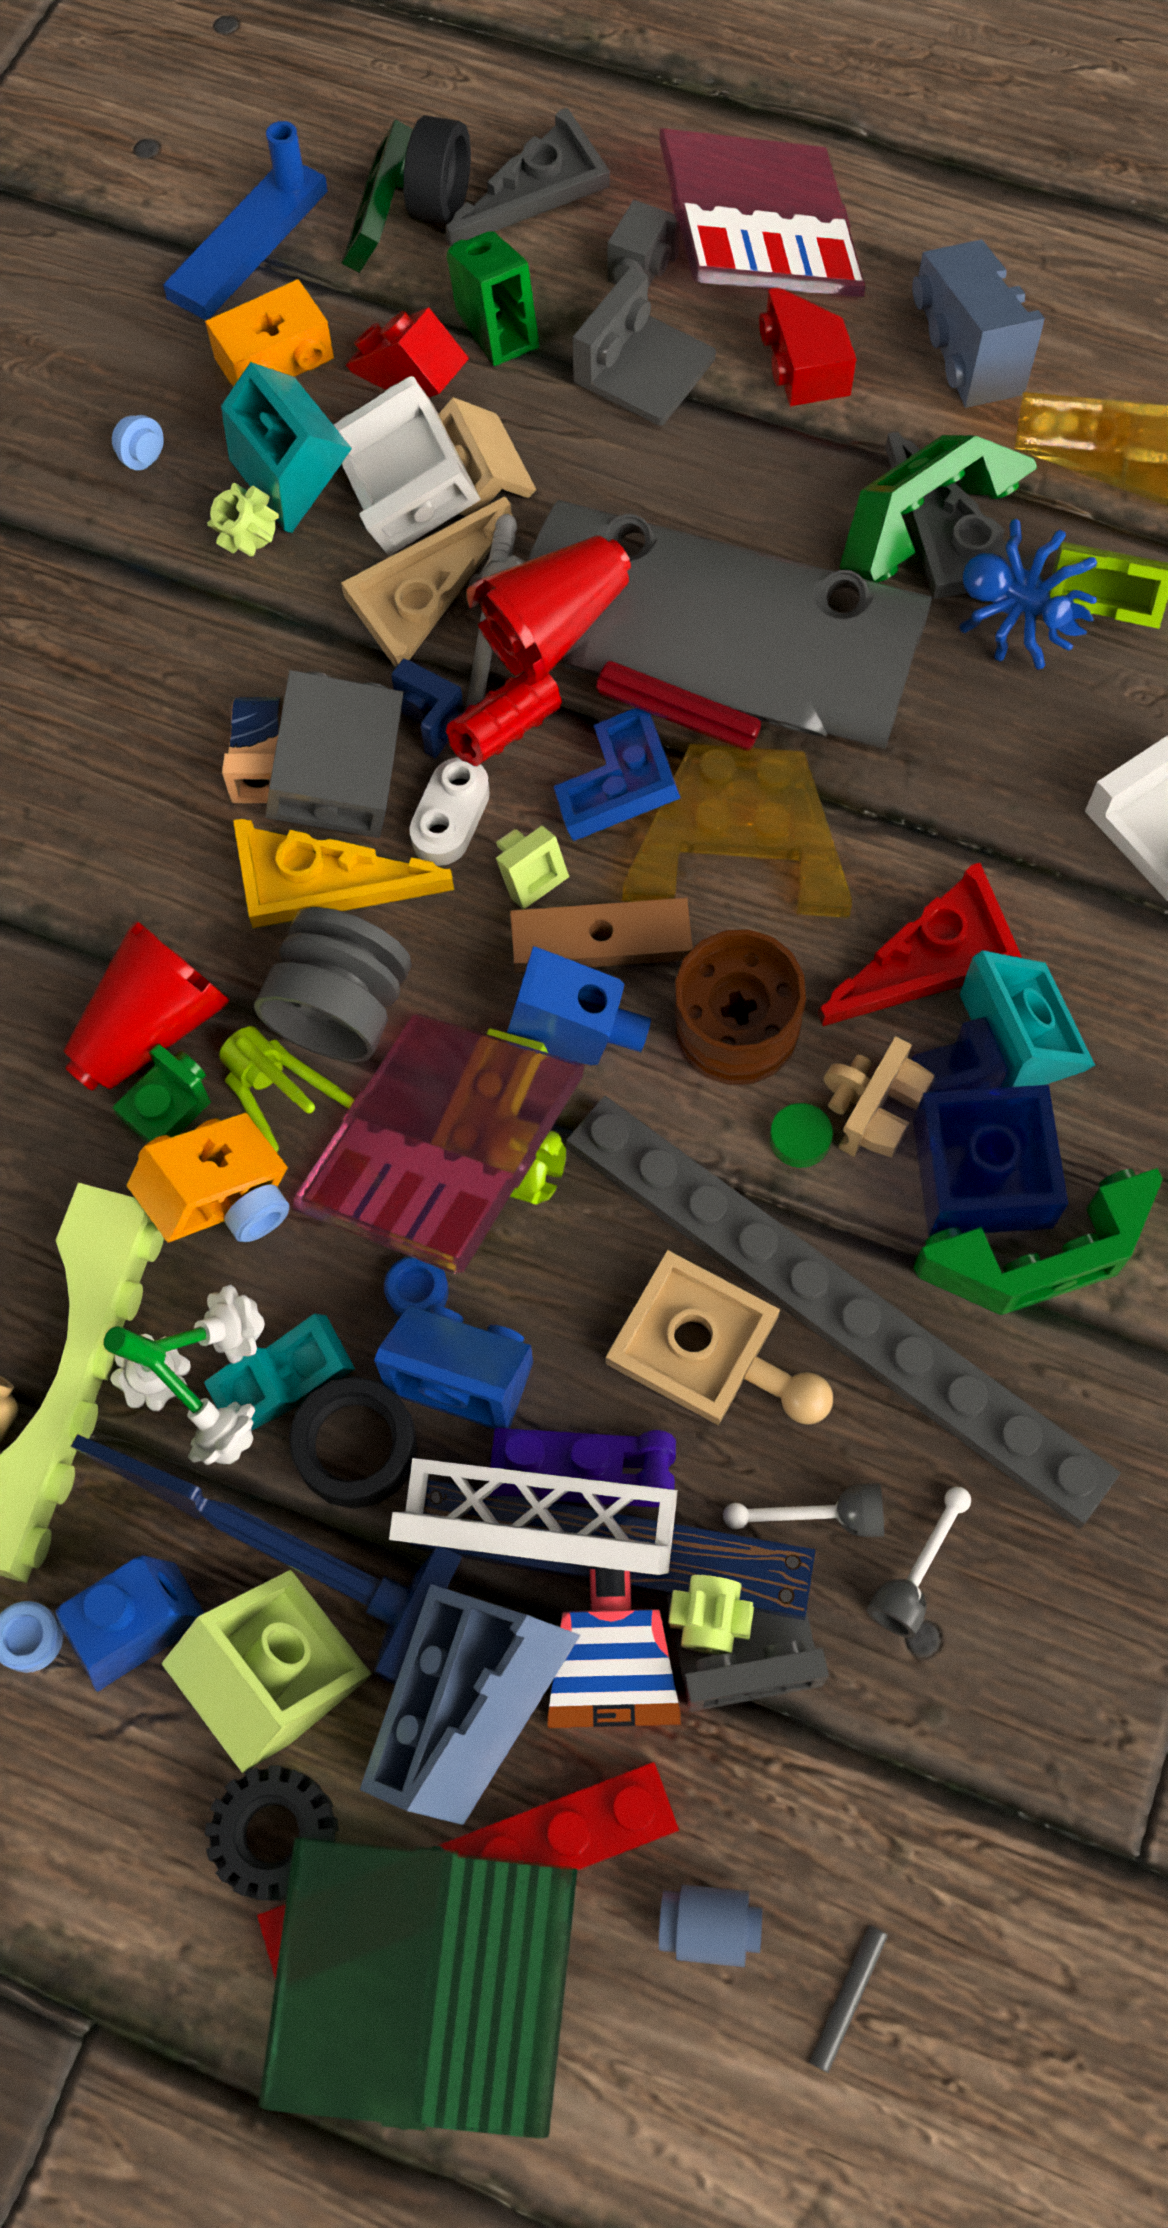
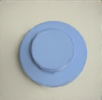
(137, 441)

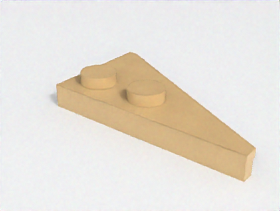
(414, 587)

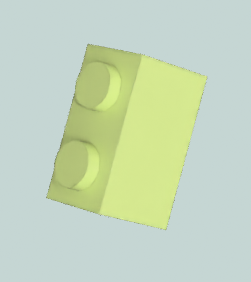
(264, 1668)

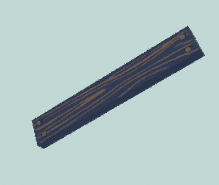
(769, 1572)

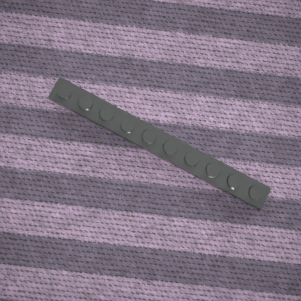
(845, 1313)

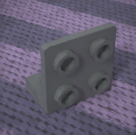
(636, 357)
(772, 1663)

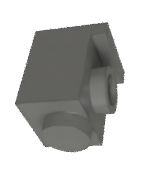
(643, 241)

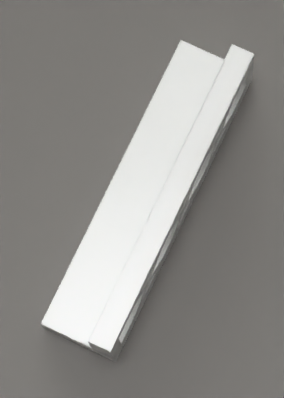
(531, 1542)

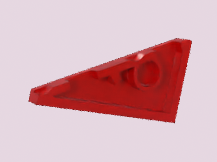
(927, 953)

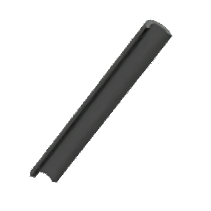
(848, 1999)

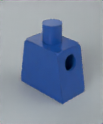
(574, 1010)
(128, 1617)

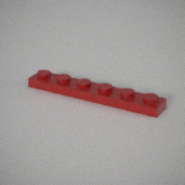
(563, 1832)

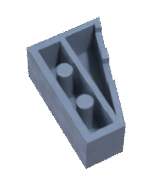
(977, 322)
(461, 1702)

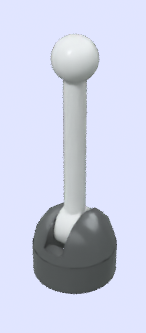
(857, 1510)
(899, 1602)

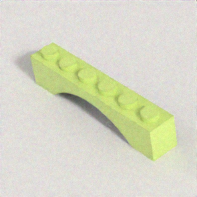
(104, 1255)

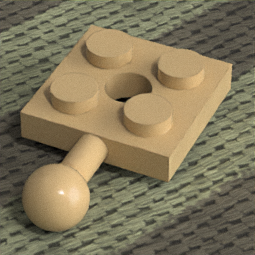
(711, 1377)

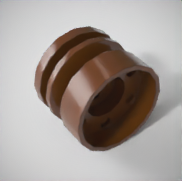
(744, 976)

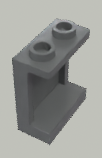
(334, 754)

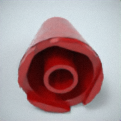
(548, 603)
(140, 1002)

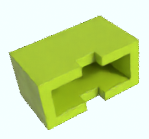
(1124, 584)

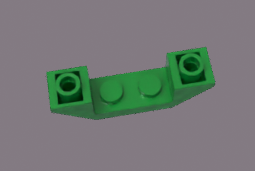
(878, 533)
(969, 1269)

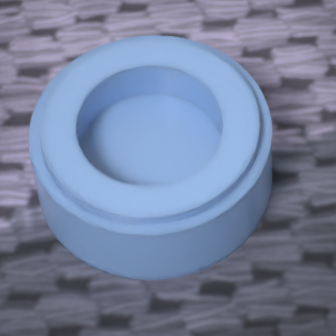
(257, 1213)
(29, 1636)

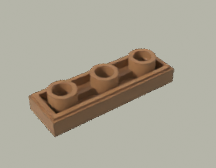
(636, 932)

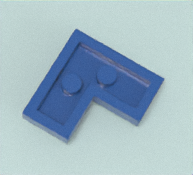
(629, 784)

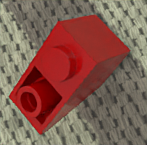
(405, 348)
(808, 349)

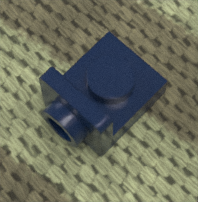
(429, 702)

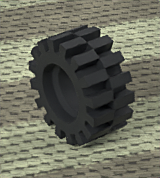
(235, 1810)

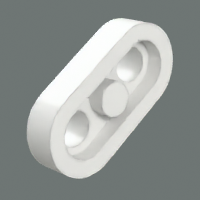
(449, 806)

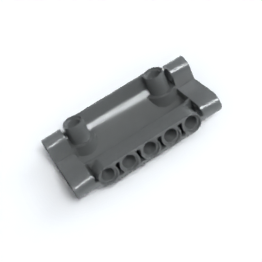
(748, 628)

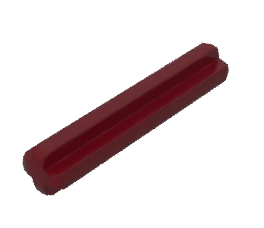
(678, 705)

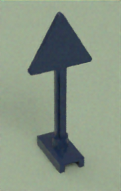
(385, 1599)

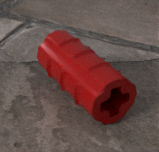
(502, 718)

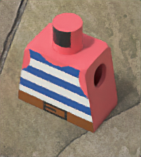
(617, 1666)

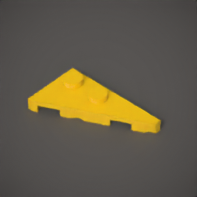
(304, 872)

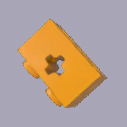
(274, 331)
(200, 1174)

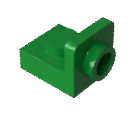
(165, 1097)

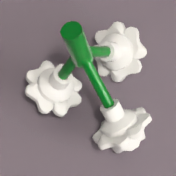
(154, 1373)

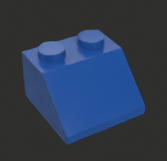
(455, 1366)

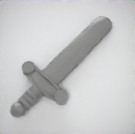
(499, 560)

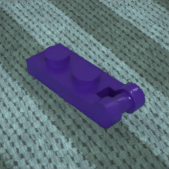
(585, 1457)

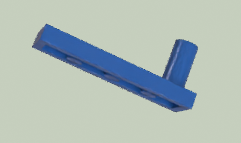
(250, 229)

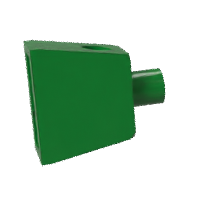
(490, 279)

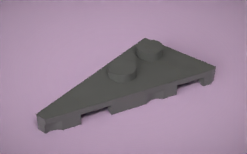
(539, 179)
(948, 529)

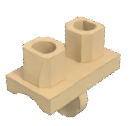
(869, 1123)

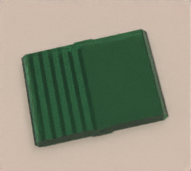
(419, 1988)

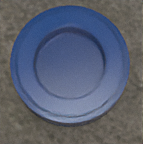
(415, 1285)

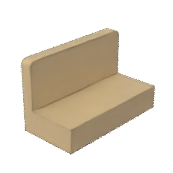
(485, 452)

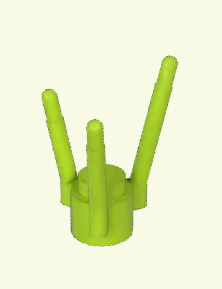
(259, 1064)

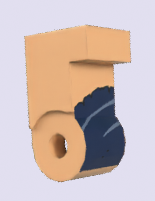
(251, 746)

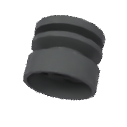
(333, 984)

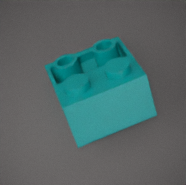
(281, 441)

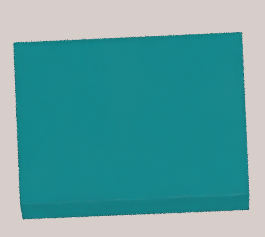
(1026, 1018)

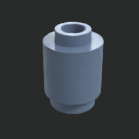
(709, 1925)

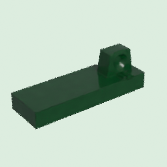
(384, 176)

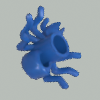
(1026, 593)

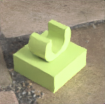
(530, 865)

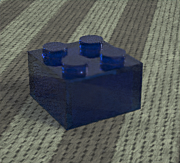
(990, 1160)

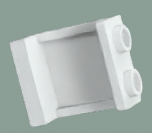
(403, 466)
(1133, 812)

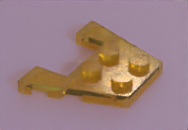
(744, 807)

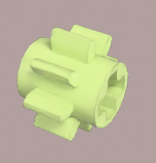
(242, 519)
(711, 1614)

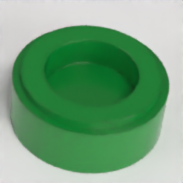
(800, 1135)

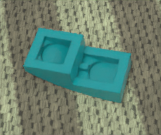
(283, 1372)

